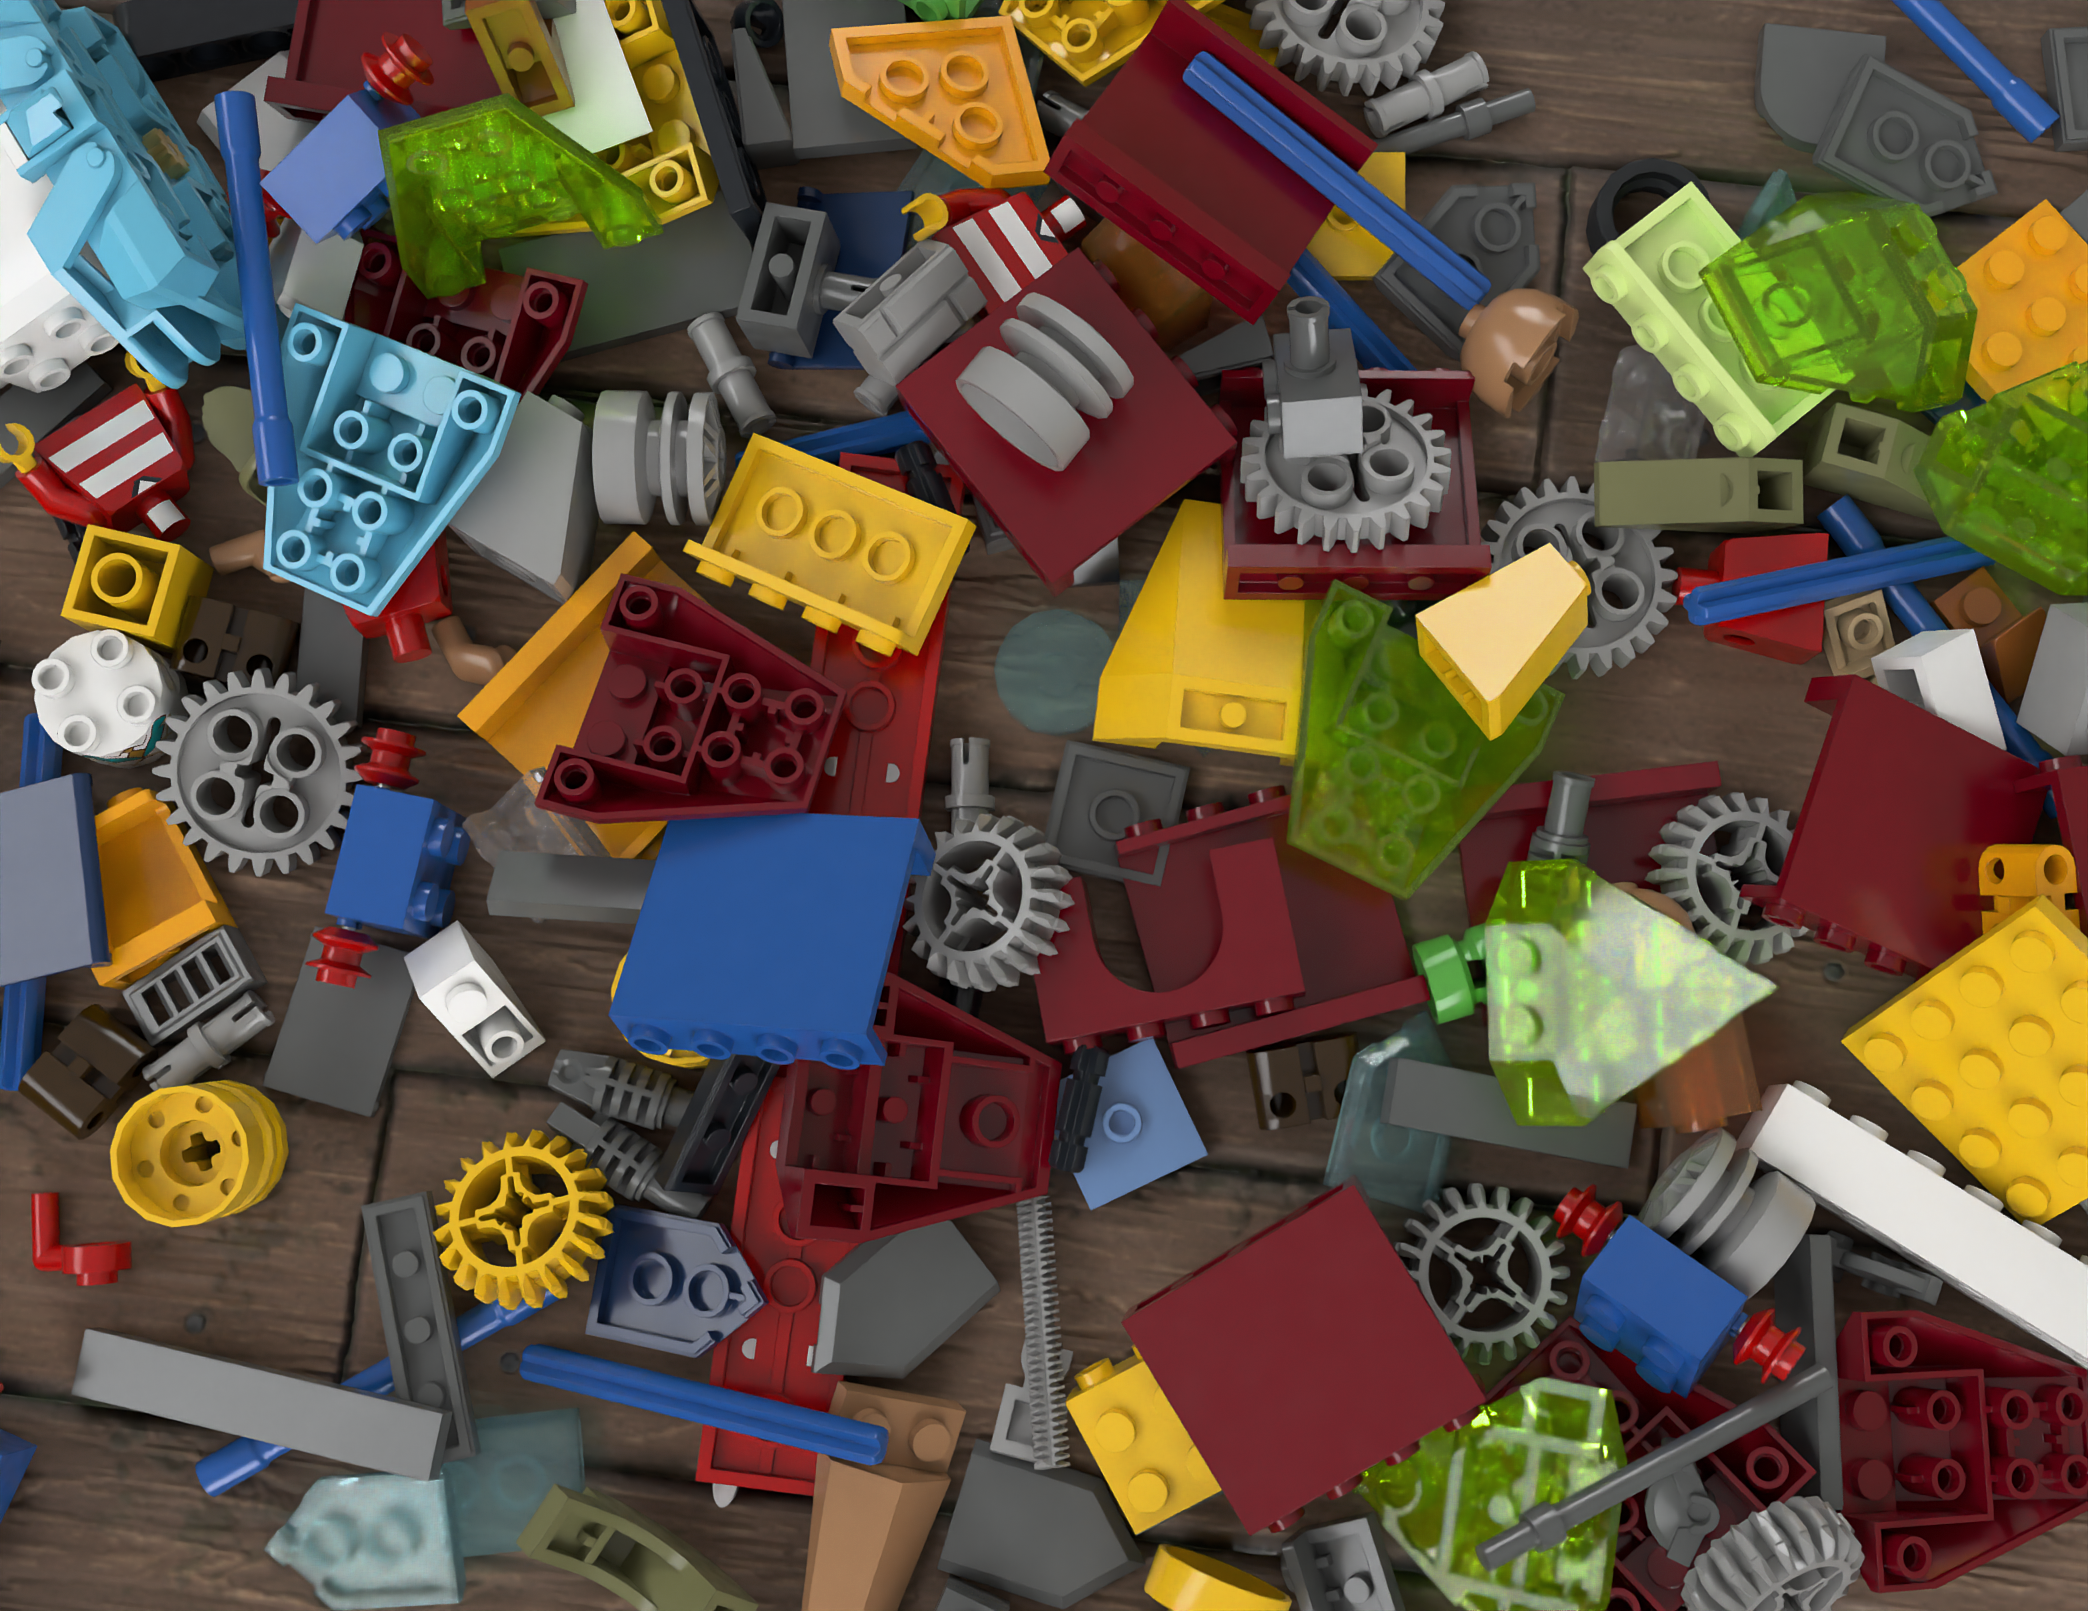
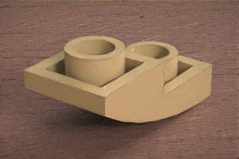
(1856, 631)

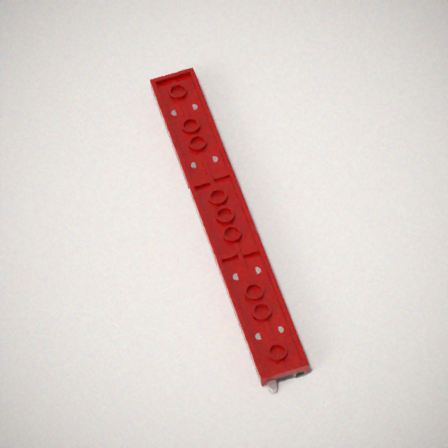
(875, 771)

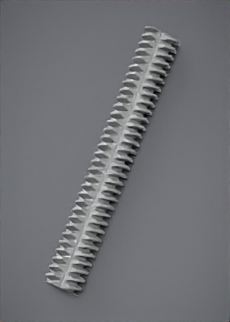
(1041, 1334)

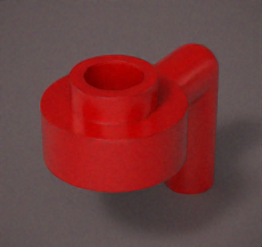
(91, 1262)

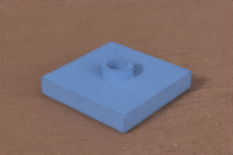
(1137, 1128)

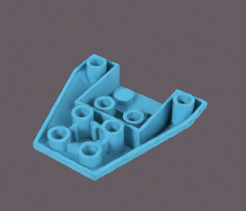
(382, 457)

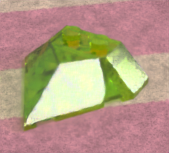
(2017, 478)
(1595, 991)
(1480, 1478)

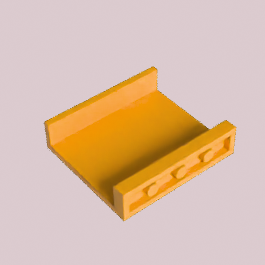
(551, 681)

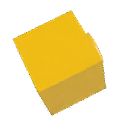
(134, 586)

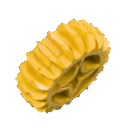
(476, 1222)

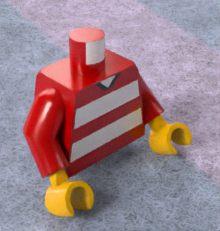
(998, 236)
(114, 462)

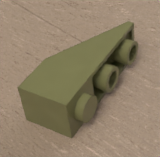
(1867, 459)
(1700, 494)

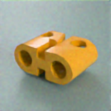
(2027, 874)

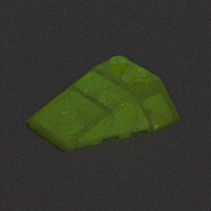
(1848, 300)

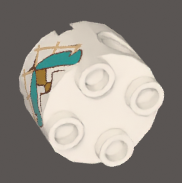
(108, 698)

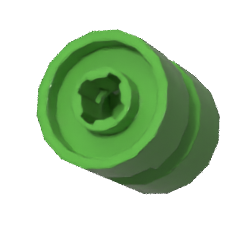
(1448, 975)

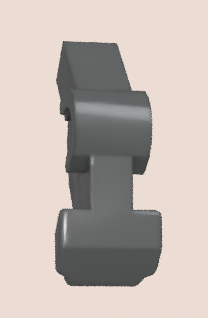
(1881, 1273)
(1681, 1512)

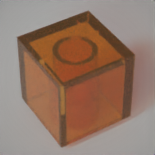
(1702, 1085)

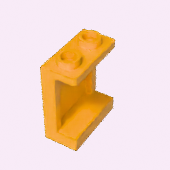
(152, 887)

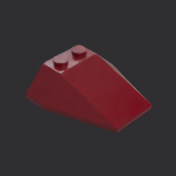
(930, 1137)

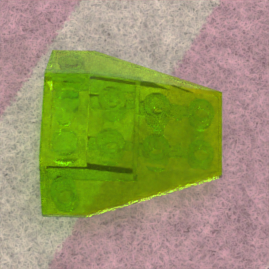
(486, 176)
(1388, 755)

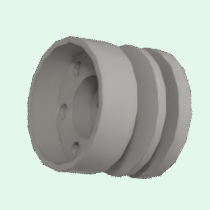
(1055, 370)
(648, 458)
(1737, 1226)

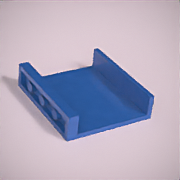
(769, 937)

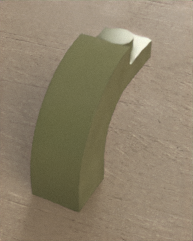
(627, 1554)

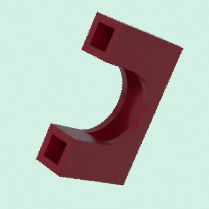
(1252, 968)

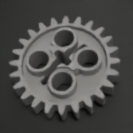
(1368, 45)
(1394, 486)
(1626, 567)
(206, 752)

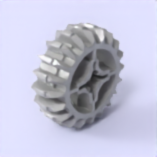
(1753, 854)
(1020, 886)
(1498, 1248)
(1777, 1561)

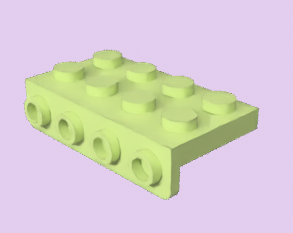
(1658, 292)

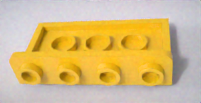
(833, 546)
(1138, 1441)

